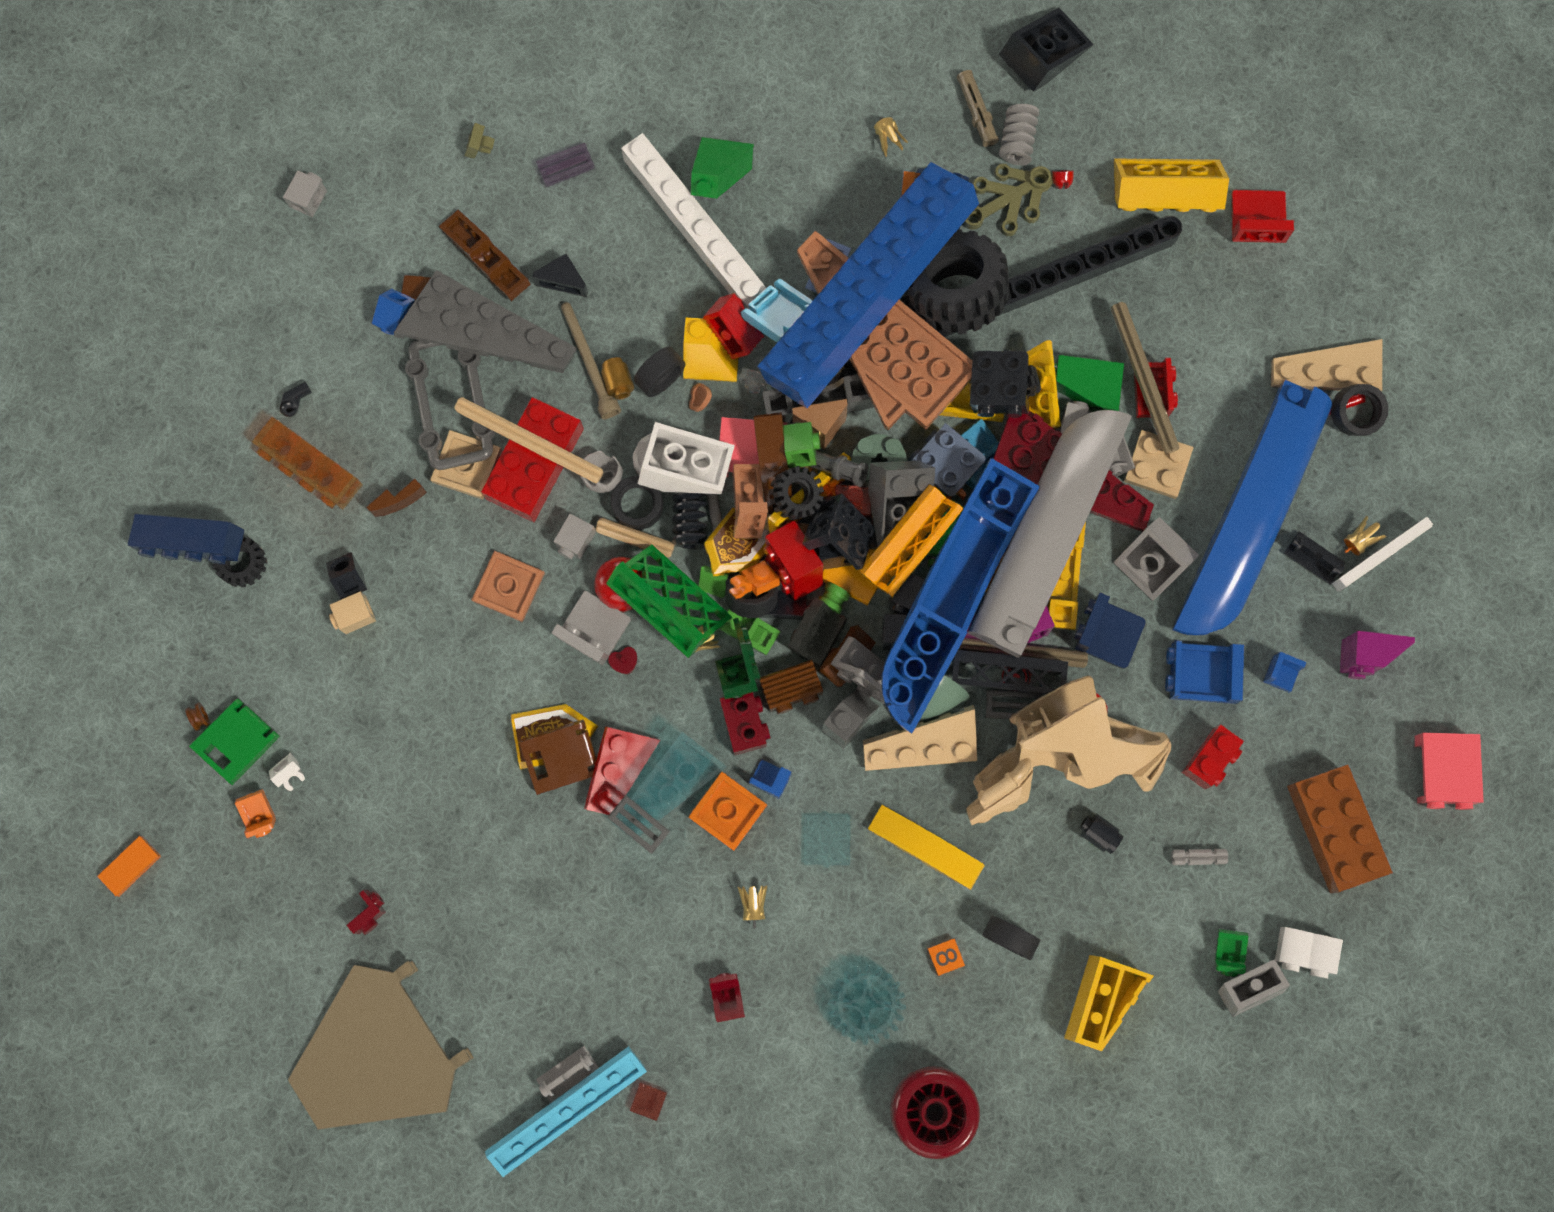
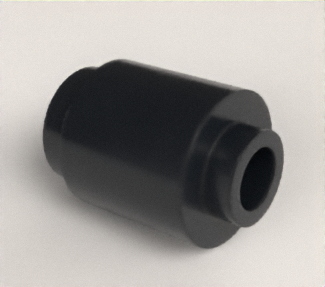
(1101, 833)

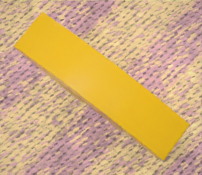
(926, 847)

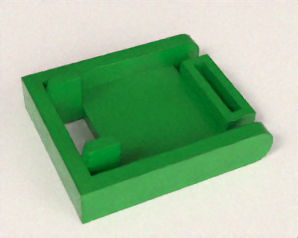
(236, 736)

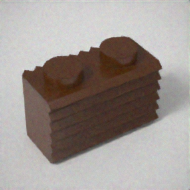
(791, 686)

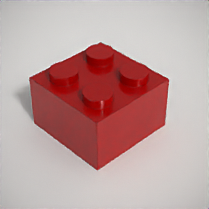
(796, 566)

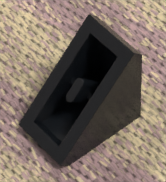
(560, 276)

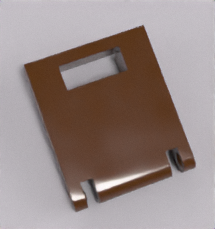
(563, 754)

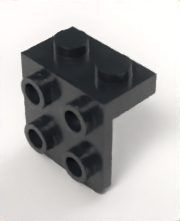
(999, 383)

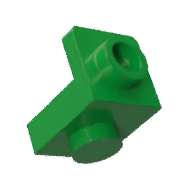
(1231, 952)

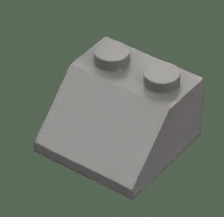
(1156, 558)

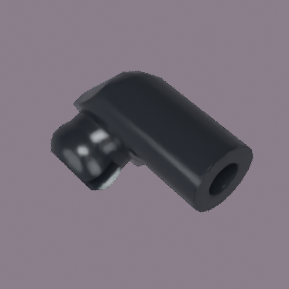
(291, 399)

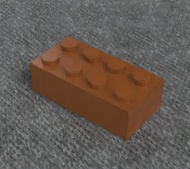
(1339, 829)

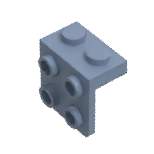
(952, 457)

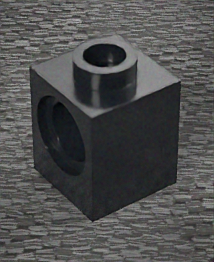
(346, 575)

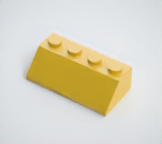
(1170, 184)

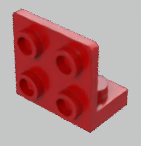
(1260, 216)

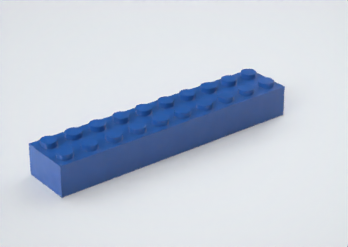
(868, 284)

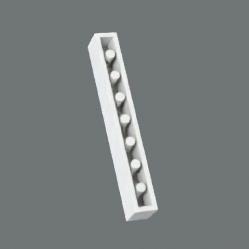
(691, 220)

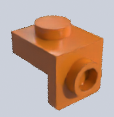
(256, 814)

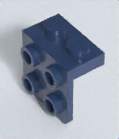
(1109, 632)

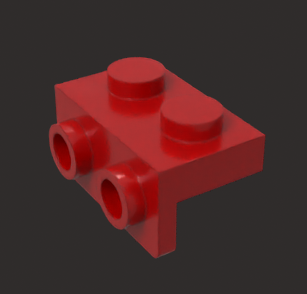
(1164, 376)

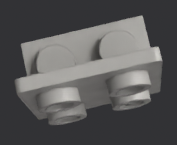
(592, 628)
(860, 666)

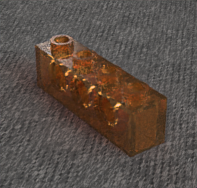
(276, 436)

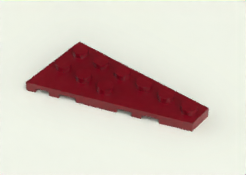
(1027, 449)

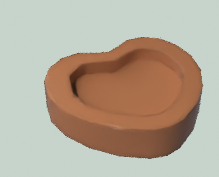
(699, 397)

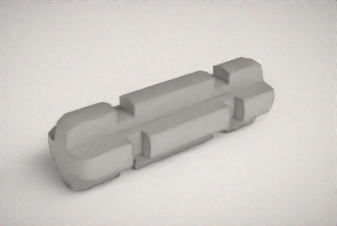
(1199, 857)

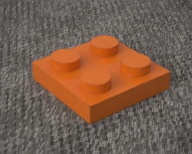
(727, 811)

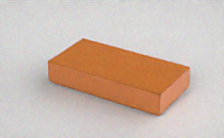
(129, 866)

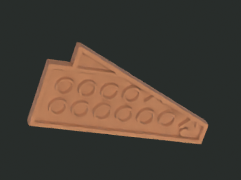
(904, 359)

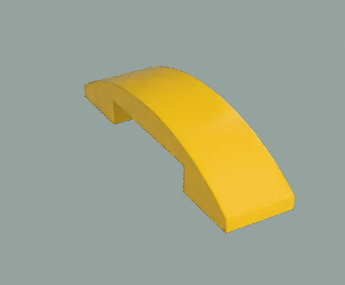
(1063, 600)

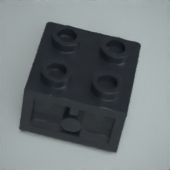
(843, 527)

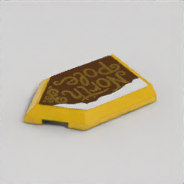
(731, 553)
(541, 720)

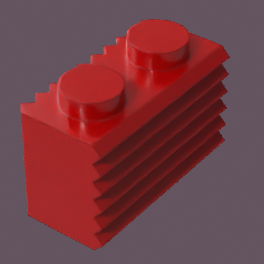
(731, 329)

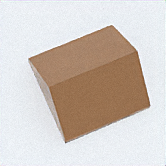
(824, 417)

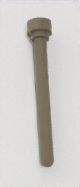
(606, 403)

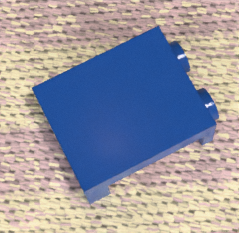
(1205, 672)

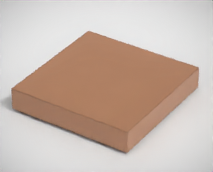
(508, 586)

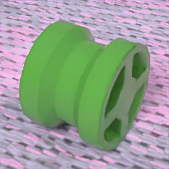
(834, 597)

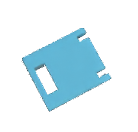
(774, 311)

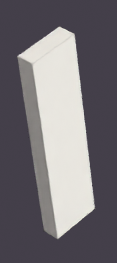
(1382, 554)

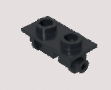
(1315, 558)

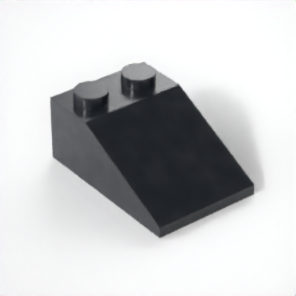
(1044, 48)

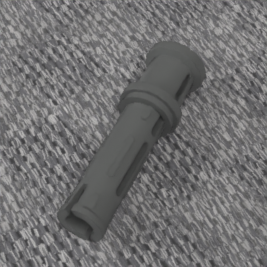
(842, 468)

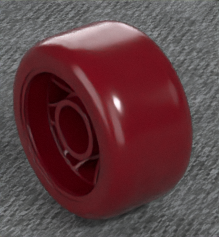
(940, 1136)

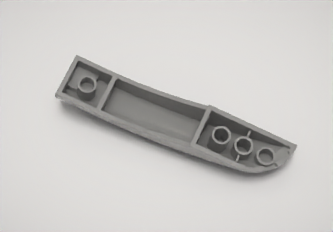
(1048, 531)

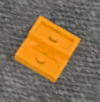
(852, 581)

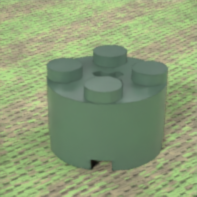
(878, 448)

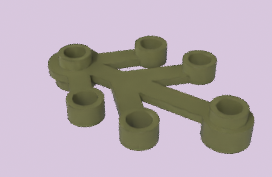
(1011, 196)

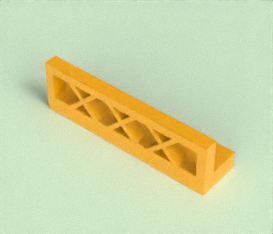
(908, 538)

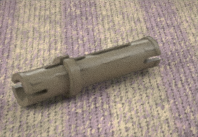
(986, 133)

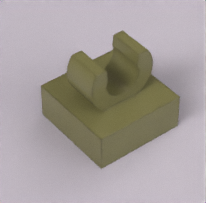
(478, 142)

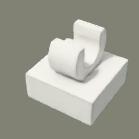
(284, 770)

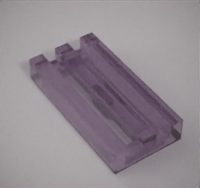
(581, 148)

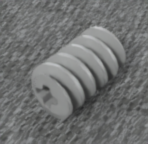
(1019, 134)

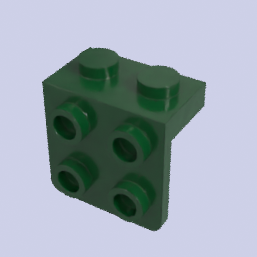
(740, 671)

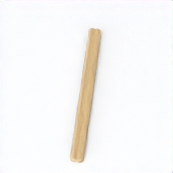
(529, 440)

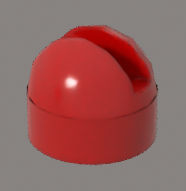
(1062, 176)

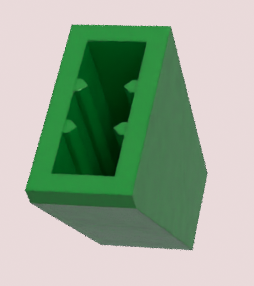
(719, 166)
(1090, 381)

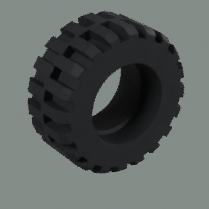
(964, 307)

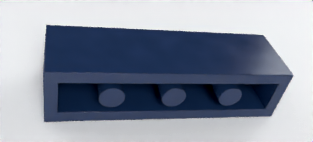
(185, 538)

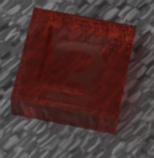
(648, 1101)

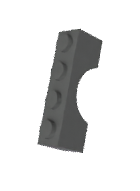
(846, 388)

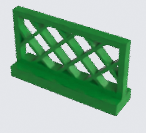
(659, 609)

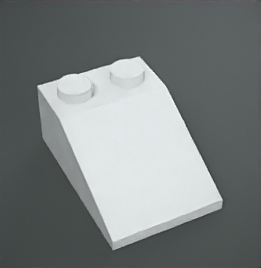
(685, 462)

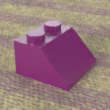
(1369, 652)

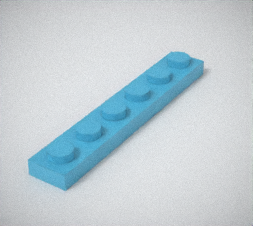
(565, 1111)

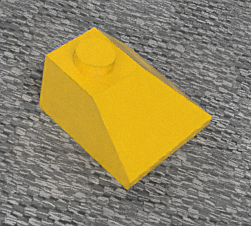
(705, 355)

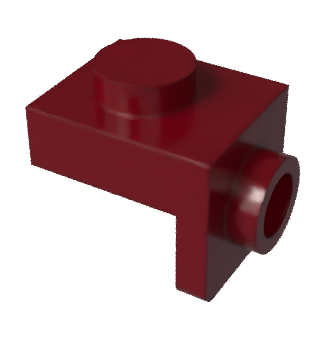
(366, 920)
(726, 997)

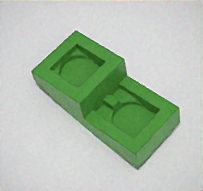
(760, 633)

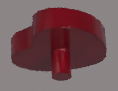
(624, 661)

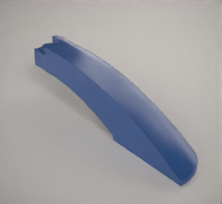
(1255, 510)
(953, 591)

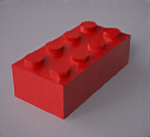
(523, 477)

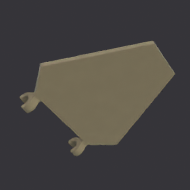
(374, 1056)

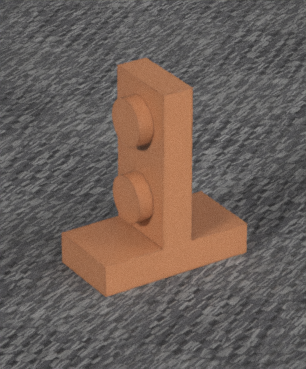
(749, 501)

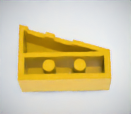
(1103, 1001)

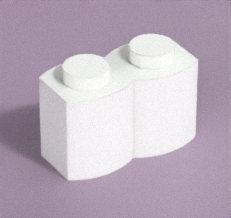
(1309, 951)

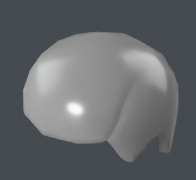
(611, 472)

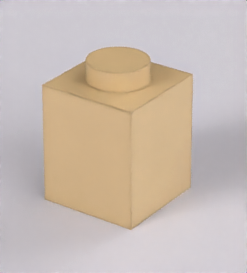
(351, 613)

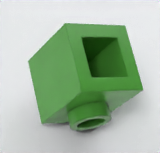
(800, 444)

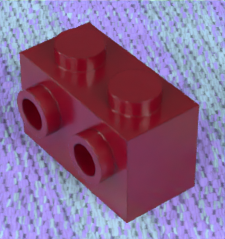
(744, 723)

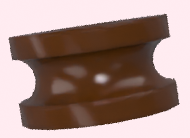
(197, 716)

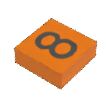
(946, 957)

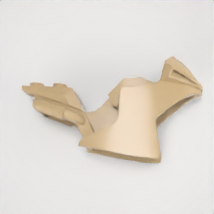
(1074, 736)

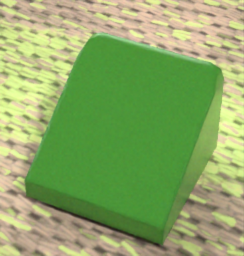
(712, 584)

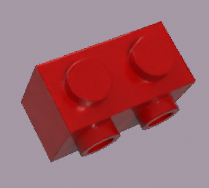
(1213, 756)

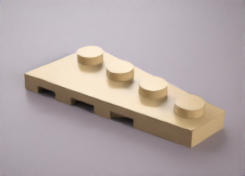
(1331, 367)
(931, 743)

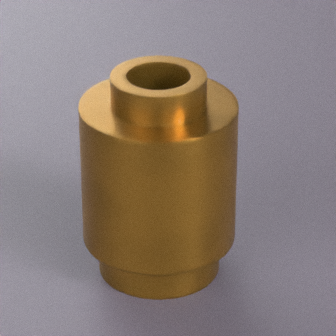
(617, 378)

